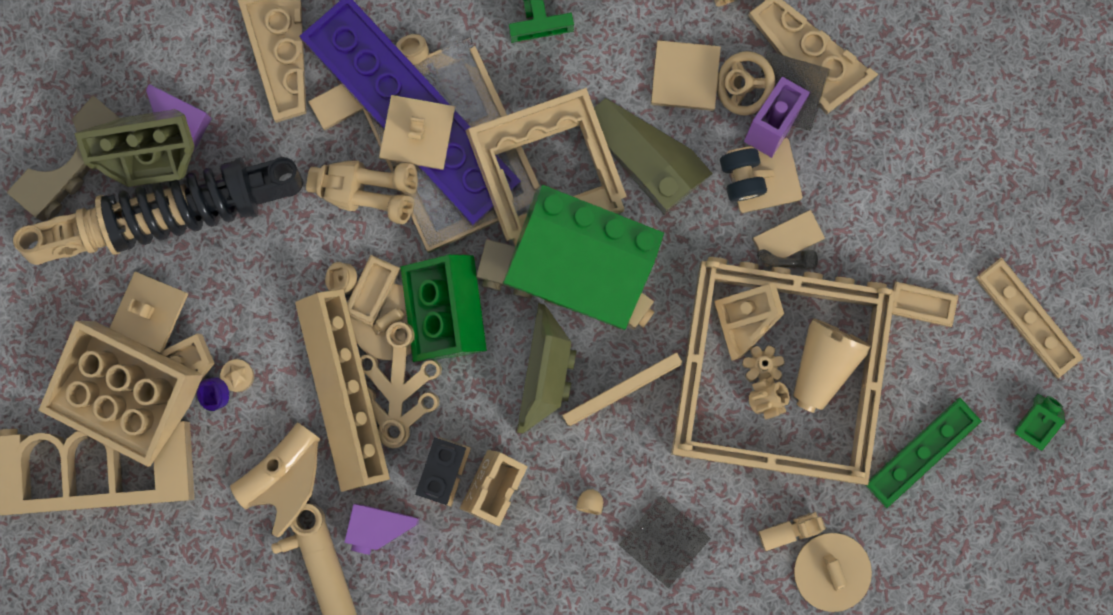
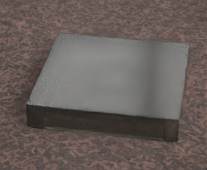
(804, 74)
(664, 541)

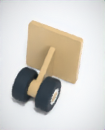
(761, 180)

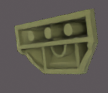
(139, 148)
(546, 371)

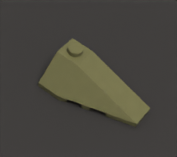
(653, 159)

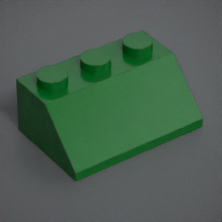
(443, 307)

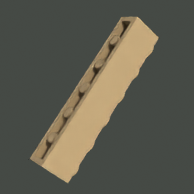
(342, 390)

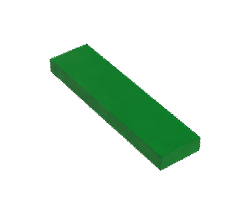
(923, 452)

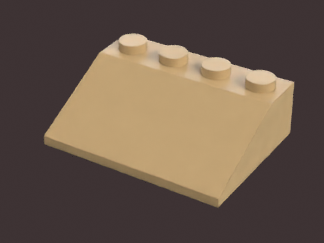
(119, 391)

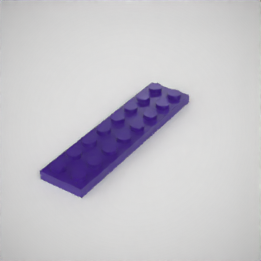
(376, 69)

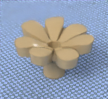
(759, 371)

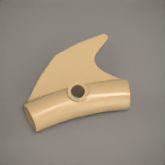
(282, 478)

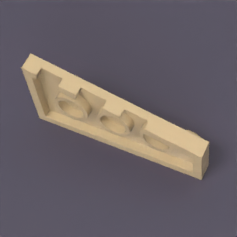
(279, 53)

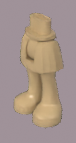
(344, 187)

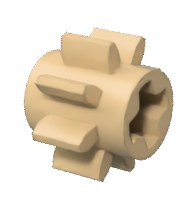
(769, 398)

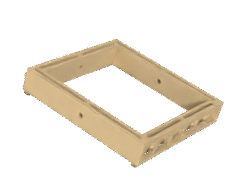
(807, 285)

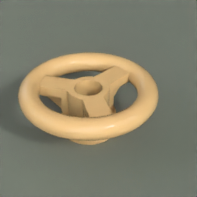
(732, 80)

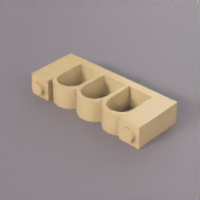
(171, 472)

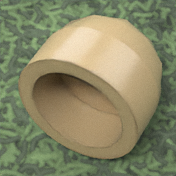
(590, 502)

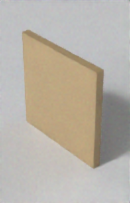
(417, 132)
(148, 311)

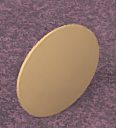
(373, 339)
(832, 572)

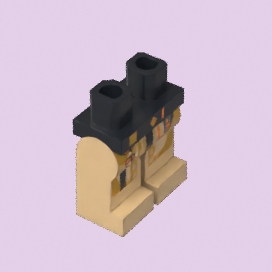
(441, 469)

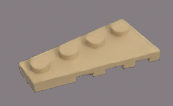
(796, 38)

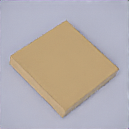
(685, 75)

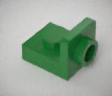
(1041, 421)

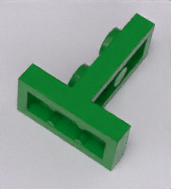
(540, 25)

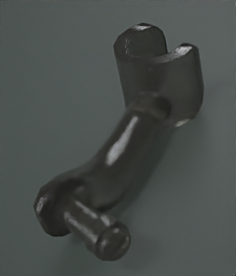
(807, 261)

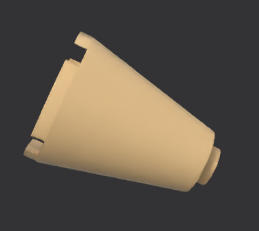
(826, 364)

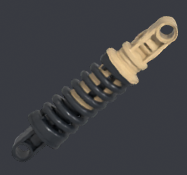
(160, 212)

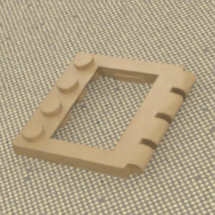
(534, 124)

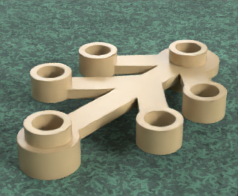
(397, 391)

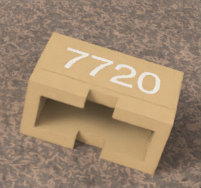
(493, 487)

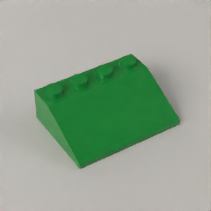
(583, 257)

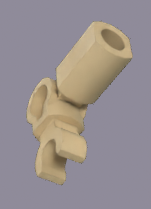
(785, 532)

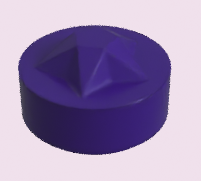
(213, 394)

